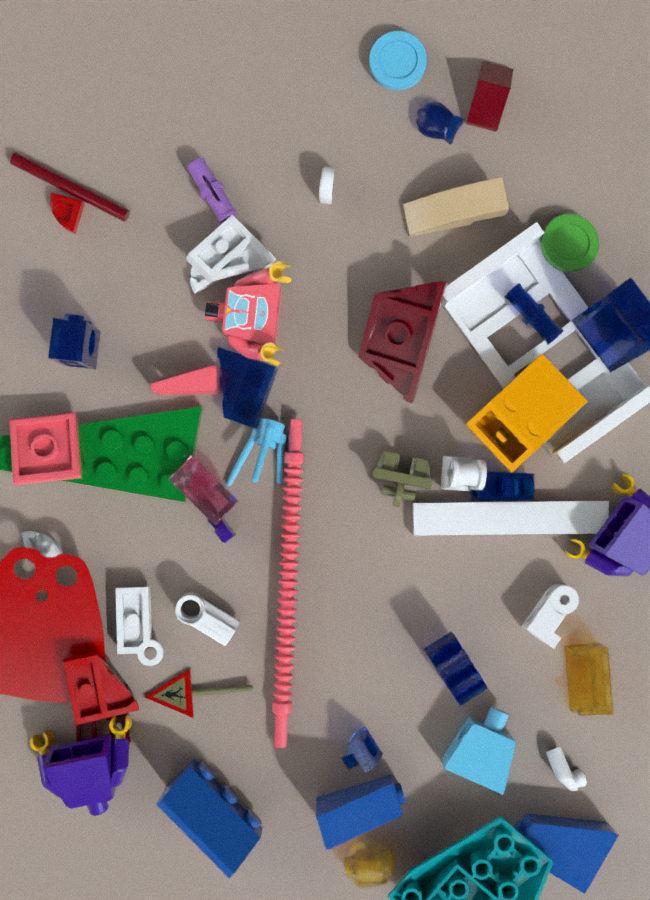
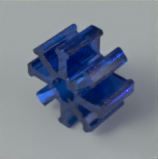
(456, 668)

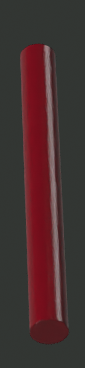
(69, 187)

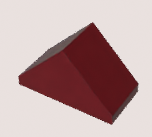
(490, 96)

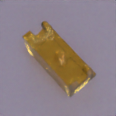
(589, 679)

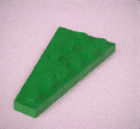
(133, 452)

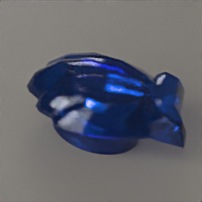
(438, 122)

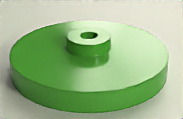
(569, 243)

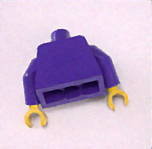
(624, 539)
(86, 769)

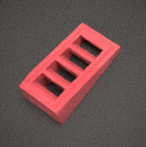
(195, 382)

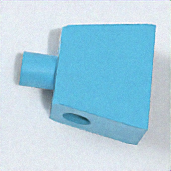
(482, 751)

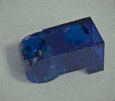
(506, 487)

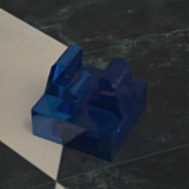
(362, 751)

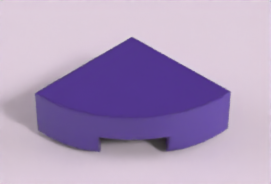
(223, 530)

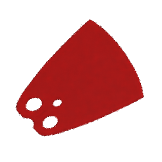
(40, 633)

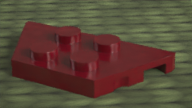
(401, 334)

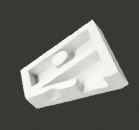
(229, 252)

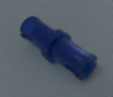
(533, 313)

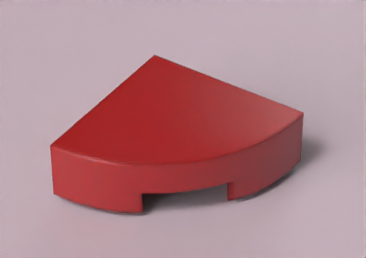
(66, 211)

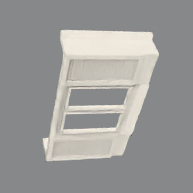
(480, 309)

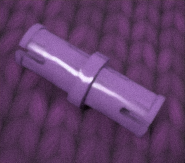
(202, 173)

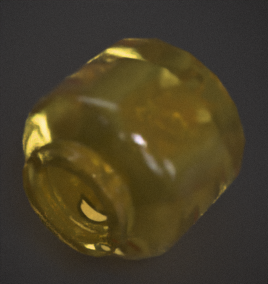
(370, 864)

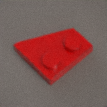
(96, 689)

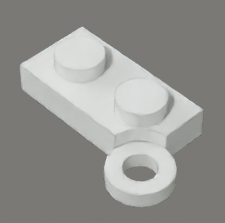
(135, 625)

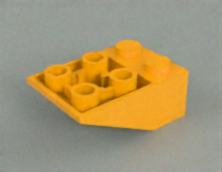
(526, 413)

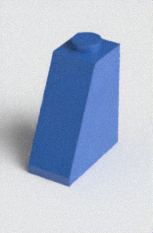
(358, 809)
(573, 844)

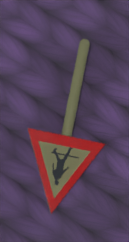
(179, 694)

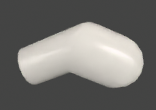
(562, 772)

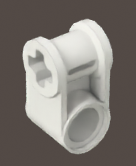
(463, 474)

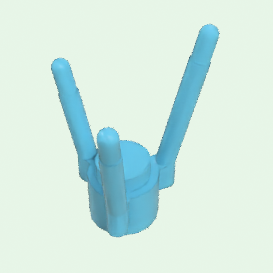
(267, 436)

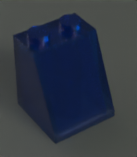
(617, 325)

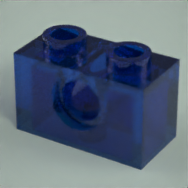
(74, 342)

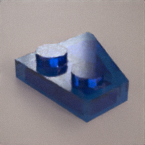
(244, 387)

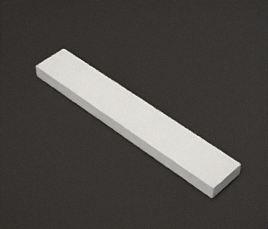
(509, 518)

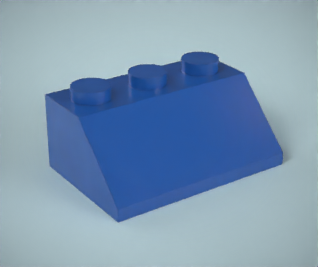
(211, 816)

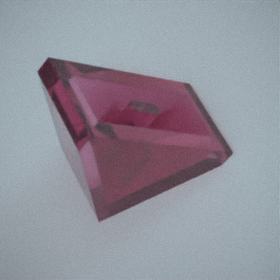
(204, 490)

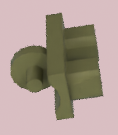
(417, 476)

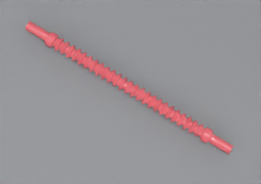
(282, 705)

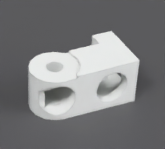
(550, 612)

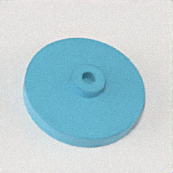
(398, 60)

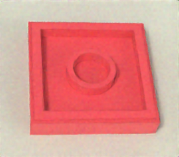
(45, 448)

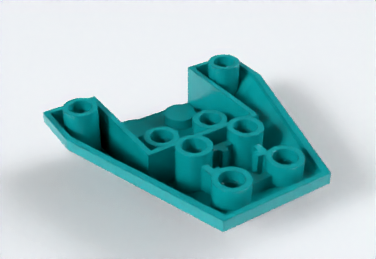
(483, 865)

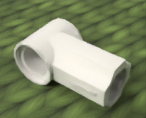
(210, 619)

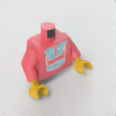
(252, 313)

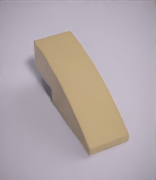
(456, 207)

